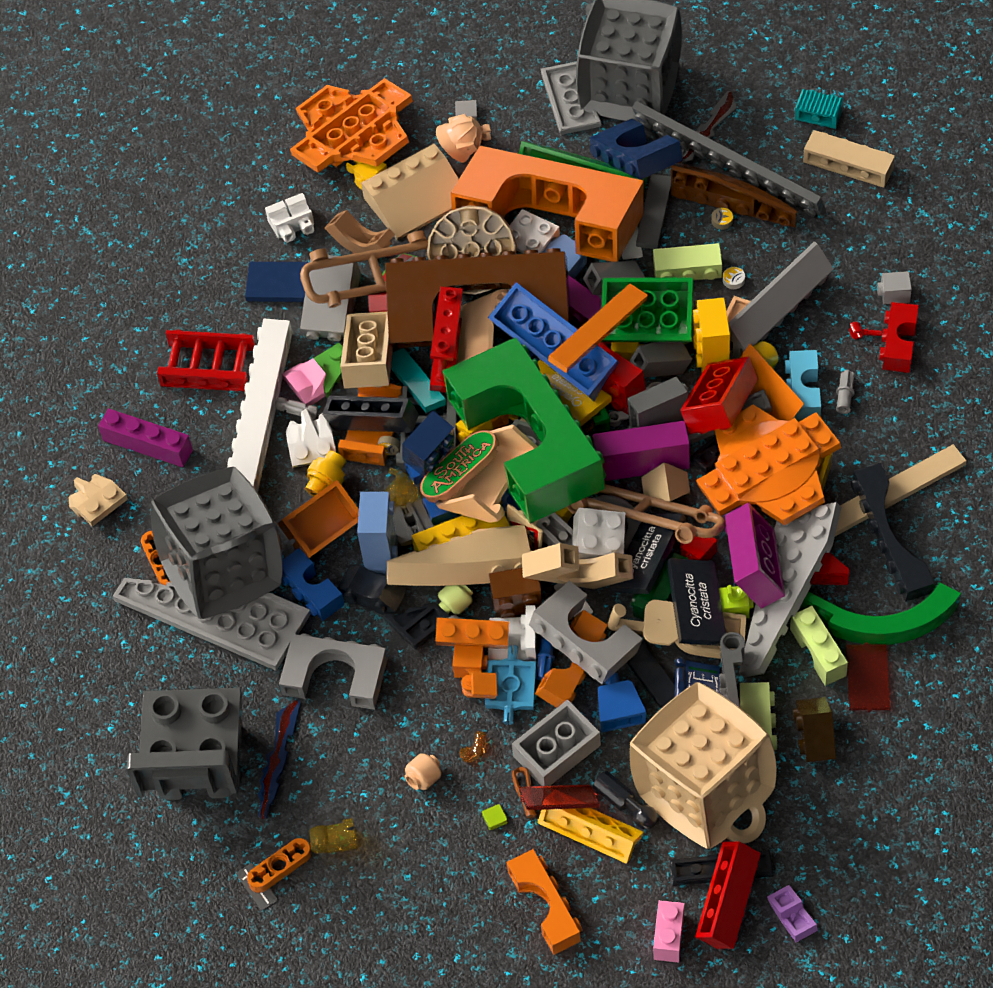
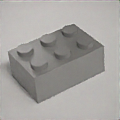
(556, 744)

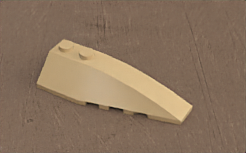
(462, 559)

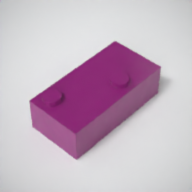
(642, 449)
(754, 555)

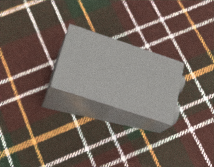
(319, 319)

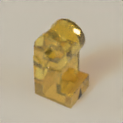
(333, 837)

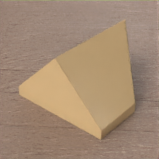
(666, 482)

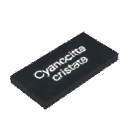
(649, 553)
(696, 601)

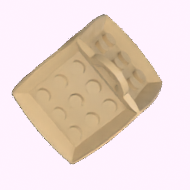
(704, 766)

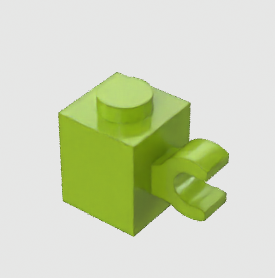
(735, 600)

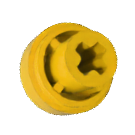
(325, 472)

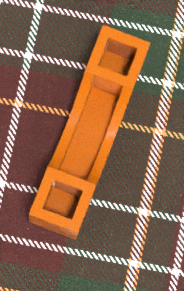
(560, 684)
(530, 876)

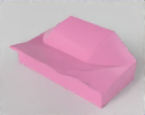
(306, 381)

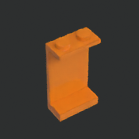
(362, 445)

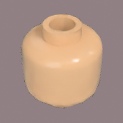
(422, 771)

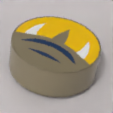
(722, 218)
(390, 443)

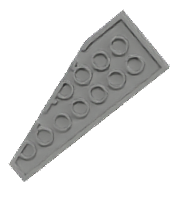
(800, 552)
(255, 630)

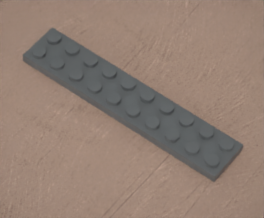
(736, 163)

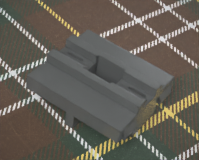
(407, 514)

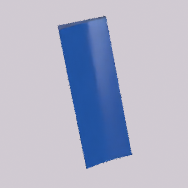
(543, 332)

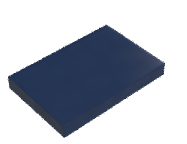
(275, 282)

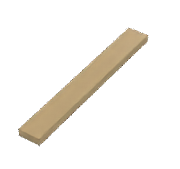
(905, 484)

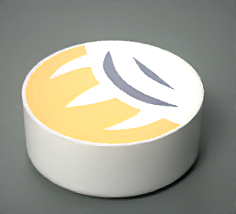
(733, 278)

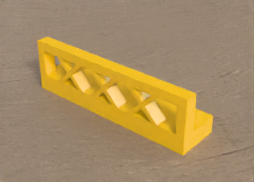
(590, 829)

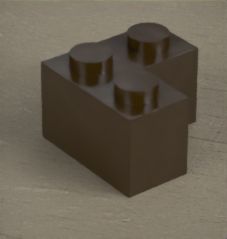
(815, 722)

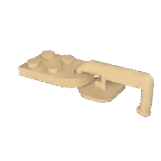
(661, 629)

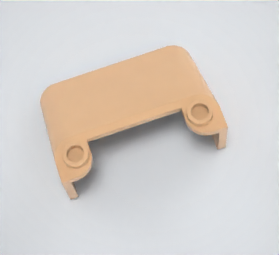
(476, 327)
(483, 493)

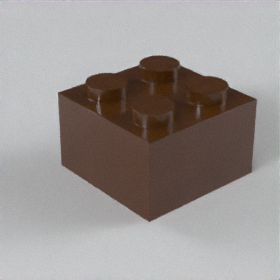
(513, 592)

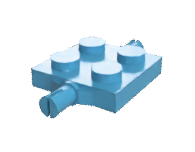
(514, 684)

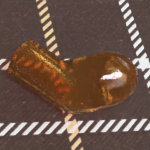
(472, 753)

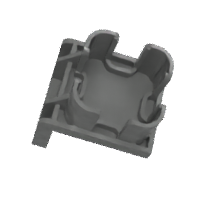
(188, 743)

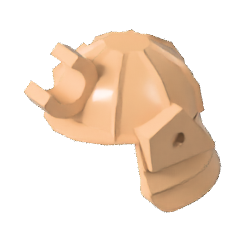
(462, 136)

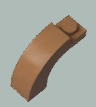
(354, 236)

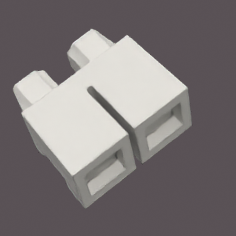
(290, 220)

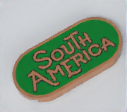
(460, 466)

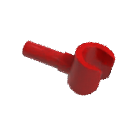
(857, 332)

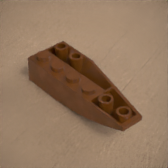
(730, 193)

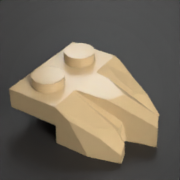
(96, 498)

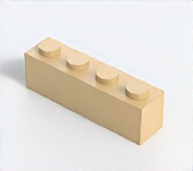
(848, 158)

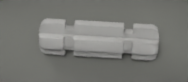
(295, 407)

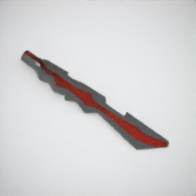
(720, 112)

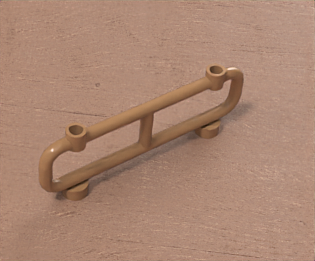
(321, 260)
(683, 531)

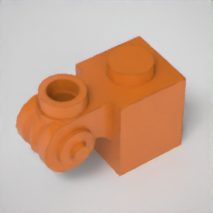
(468, 660)

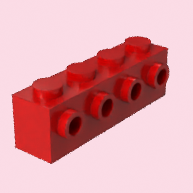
(728, 895)

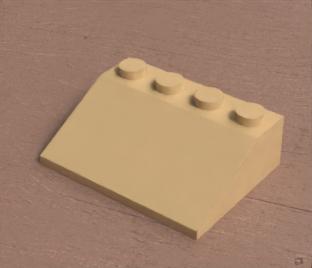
(412, 191)

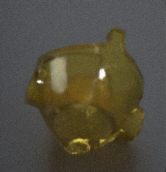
(402, 488)

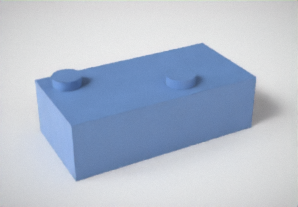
(377, 530)

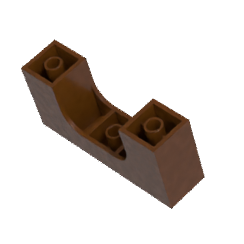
(416, 284)

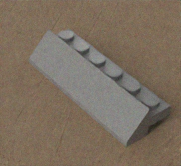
(779, 298)

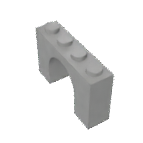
(309, 652)
(596, 658)

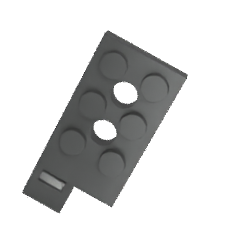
(729, 659)

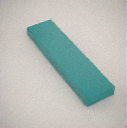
(416, 381)

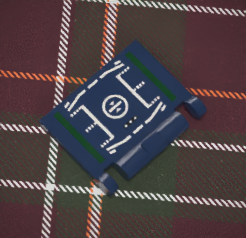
(695, 672)

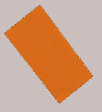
(781, 397)

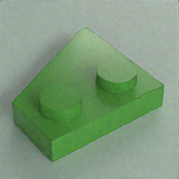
(330, 363)

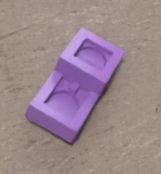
(792, 914)

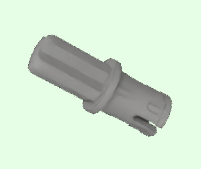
(845, 392)

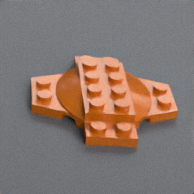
(352, 126)
(769, 464)

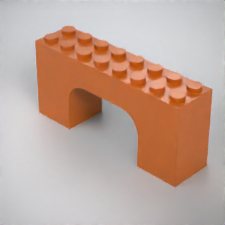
(603, 203)

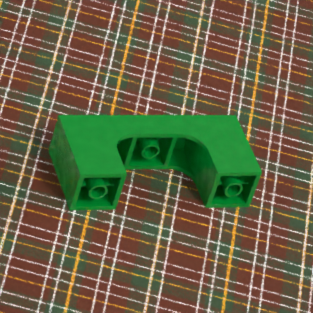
(511, 382)

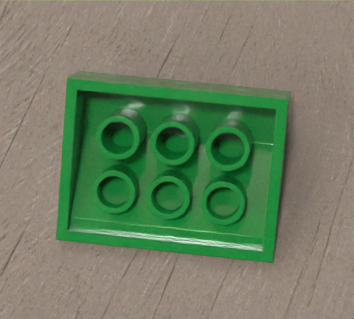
(662, 317)

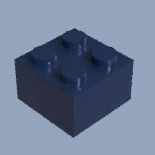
(428, 444)

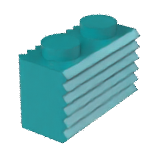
(819, 108)

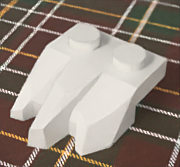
(309, 439)

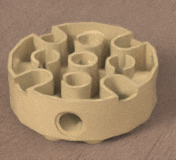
(470, 226)

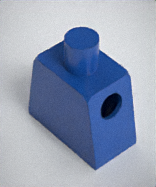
(619, 705)

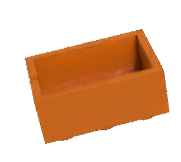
(320, 519)

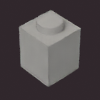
(895, 287)

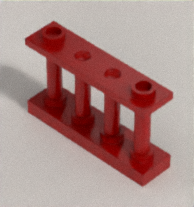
(445, 335)
(203, 378)

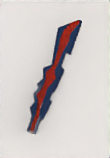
(276, 759)

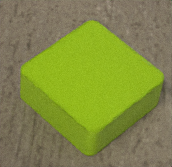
(494, 817)

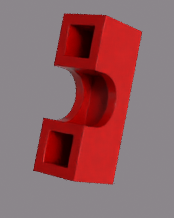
(901, 322)

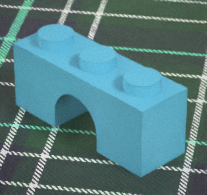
(803, 369)

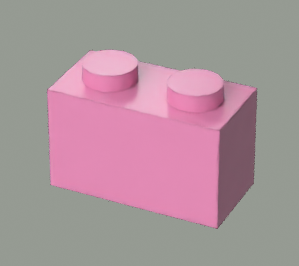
(668, 931)

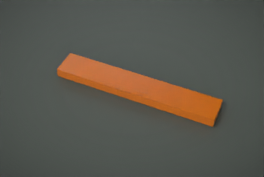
(597, 328)

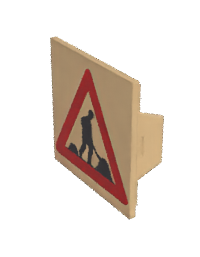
(533, 532)

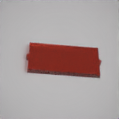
(867, 677)
(558, 797)

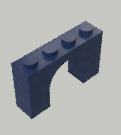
(625, 149)

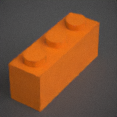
(472, 633)

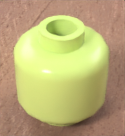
(455, 598)

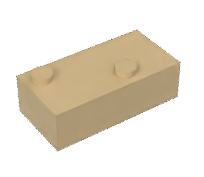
(366, 351)

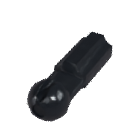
(623, 798)

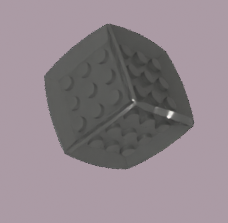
(628, 56)
(217, 542)

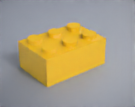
(711, 332)

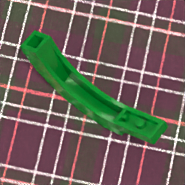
(889, 628)

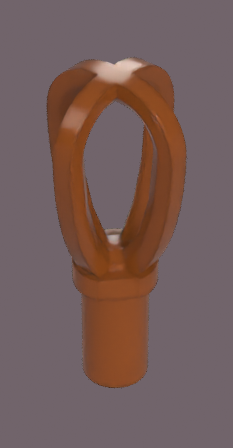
(529, 813)

